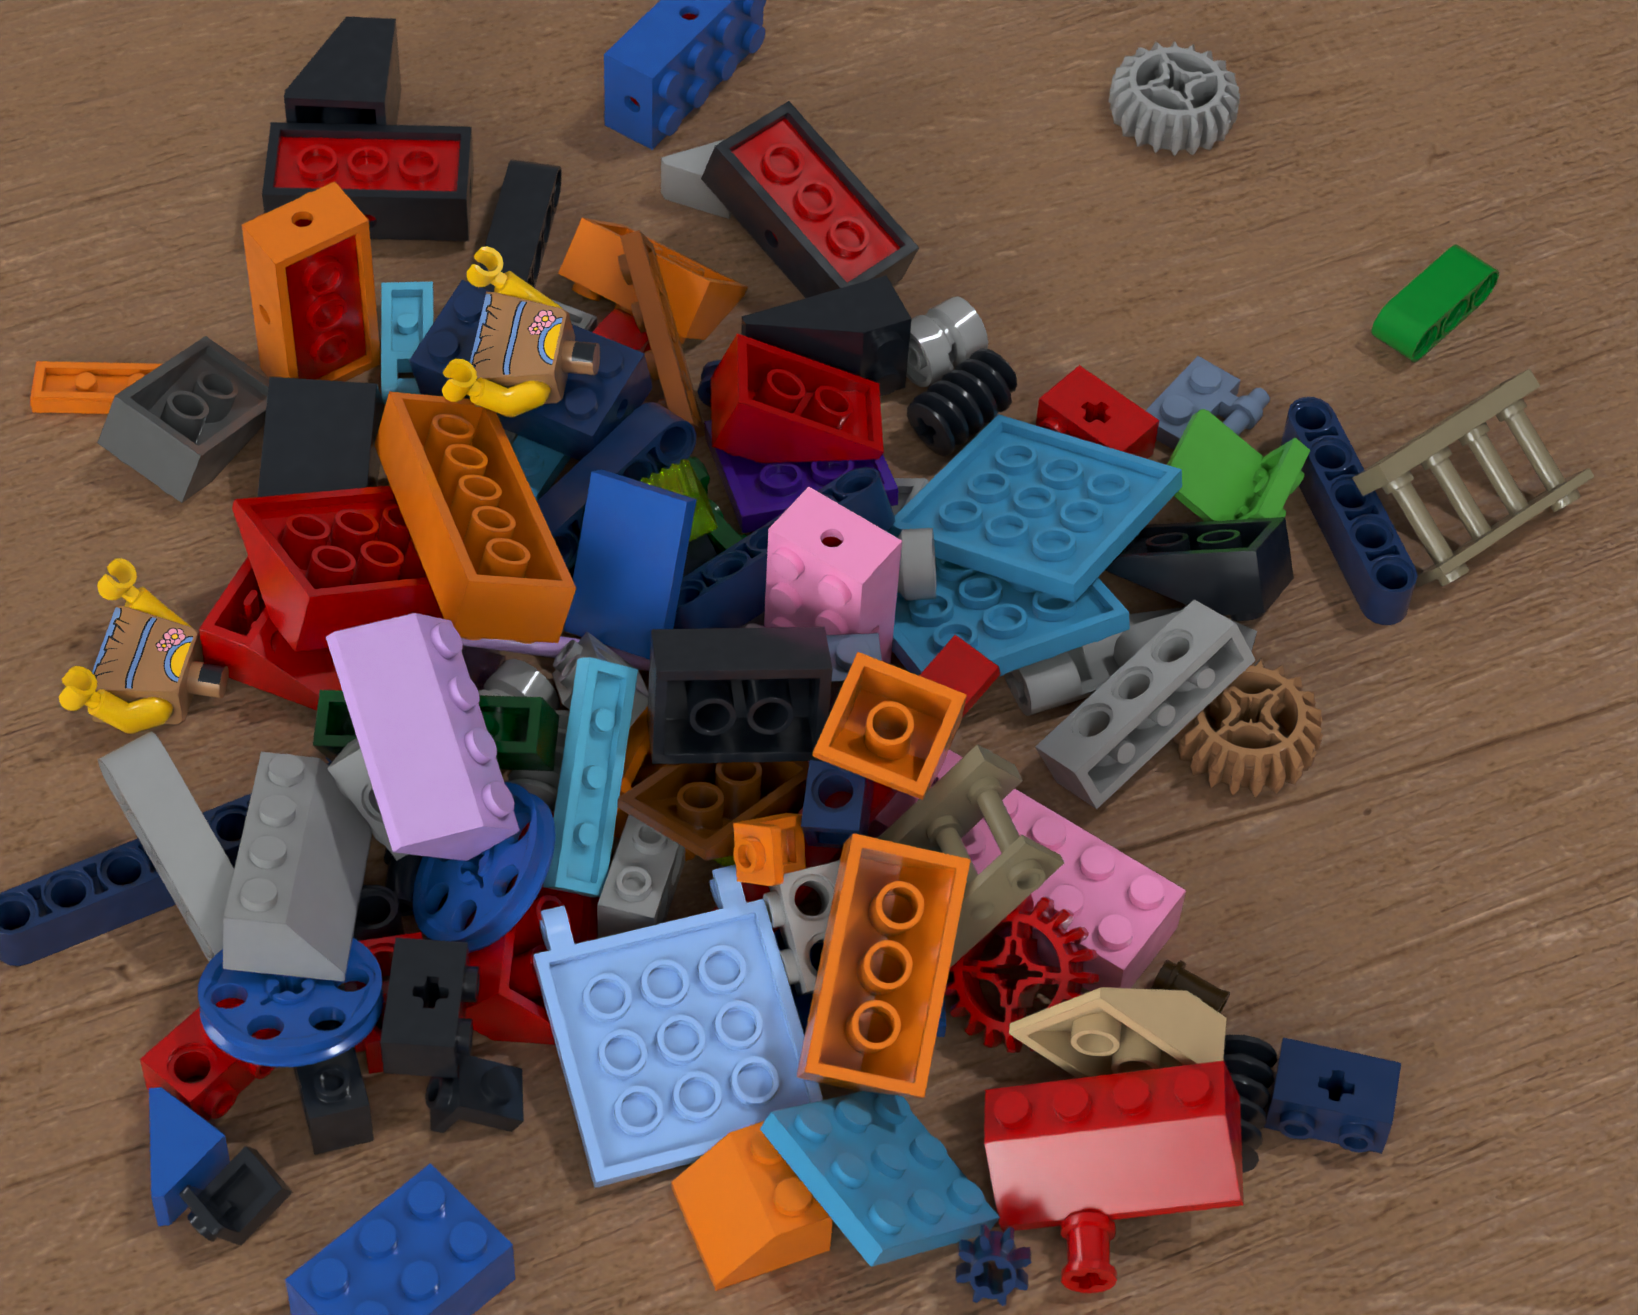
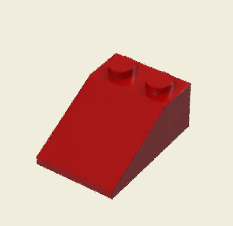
(791, 407)

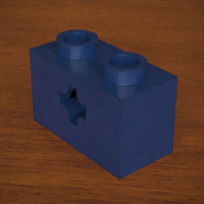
(1333, 1096)

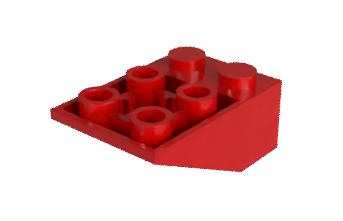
(256, 653)

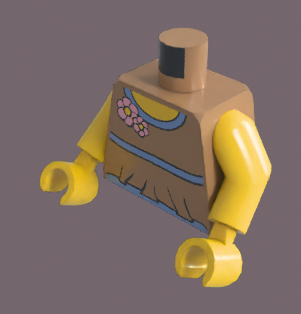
(519, 347)
(145, 664)

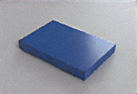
(629, 561)

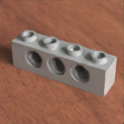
(1145, 703)

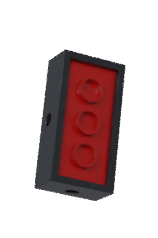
(401, 177)
(806, 205)

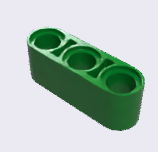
(1435, 303)

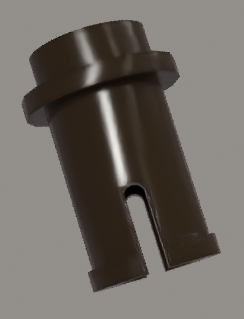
(1176, 977)

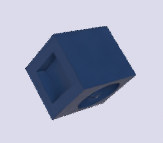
(828, 825)

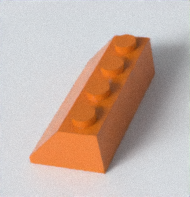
(883, 967)

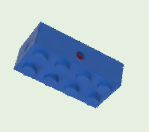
(674, 62)

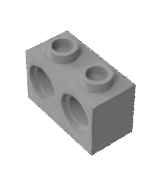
(639, 880)
(797, 929)

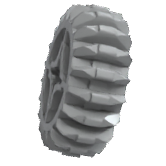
(1174, 98)

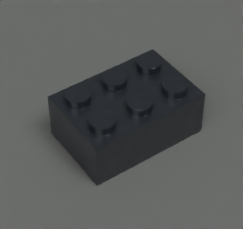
(737, 694)

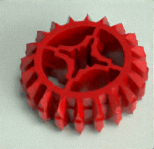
(1017, 947)

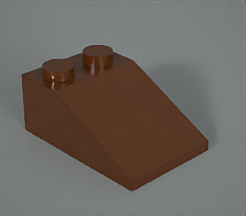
(703, 800)

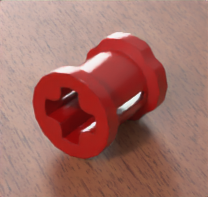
(1088, 1252)

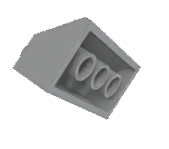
(296, 874)

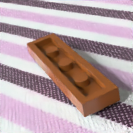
(654, 316)

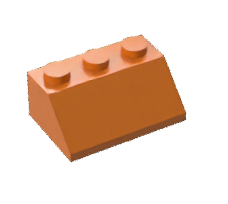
(695, 292)

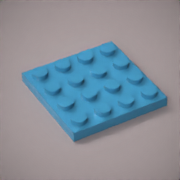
(1038, 506)
(1001, 620)

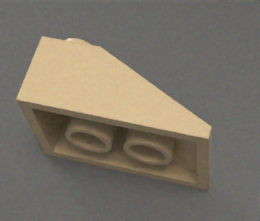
(1125, 1031)

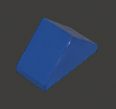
(181, 1153)

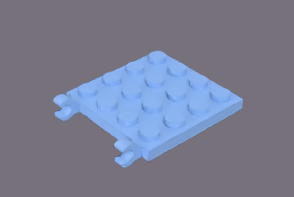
(672, 1032)

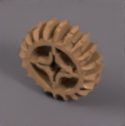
(1248, 743)

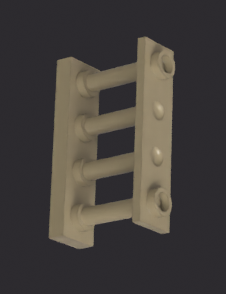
(1432, 452)
(949, 811)

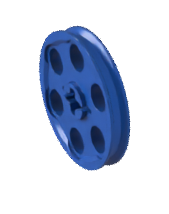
(483, 880)
(292, 1008)

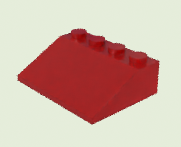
(332, 561)

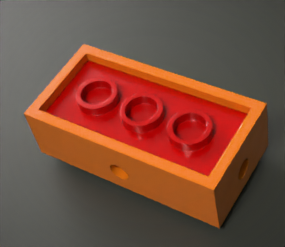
(313, 288)

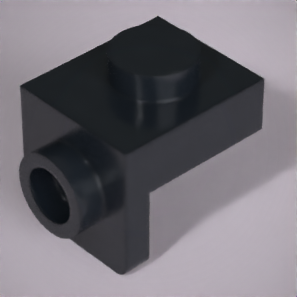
(480, 1094)
(236, 1198)

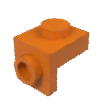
(768, 848)

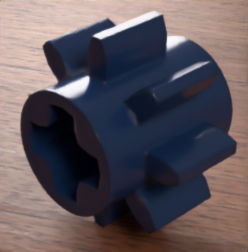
(993, 1282)

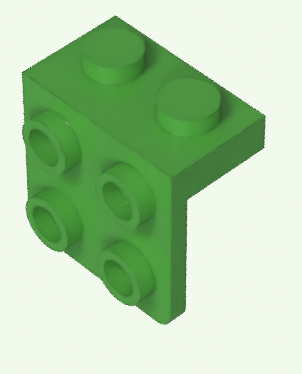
(1229, 477)

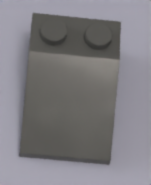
(187, 418)

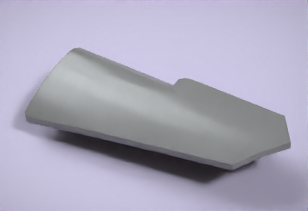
(1084, 669)

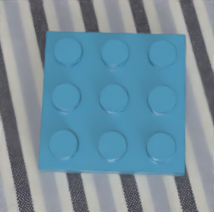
(879, 1174)

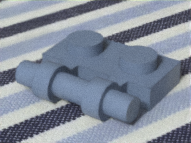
(1208, 388)

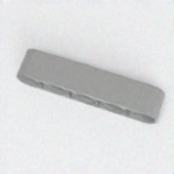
(172, 834)

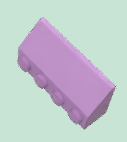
(423, 737)

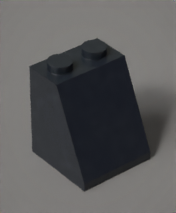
(350, 77)
(319, 436)

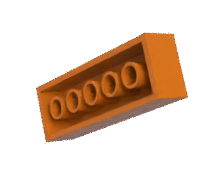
(474, 519)

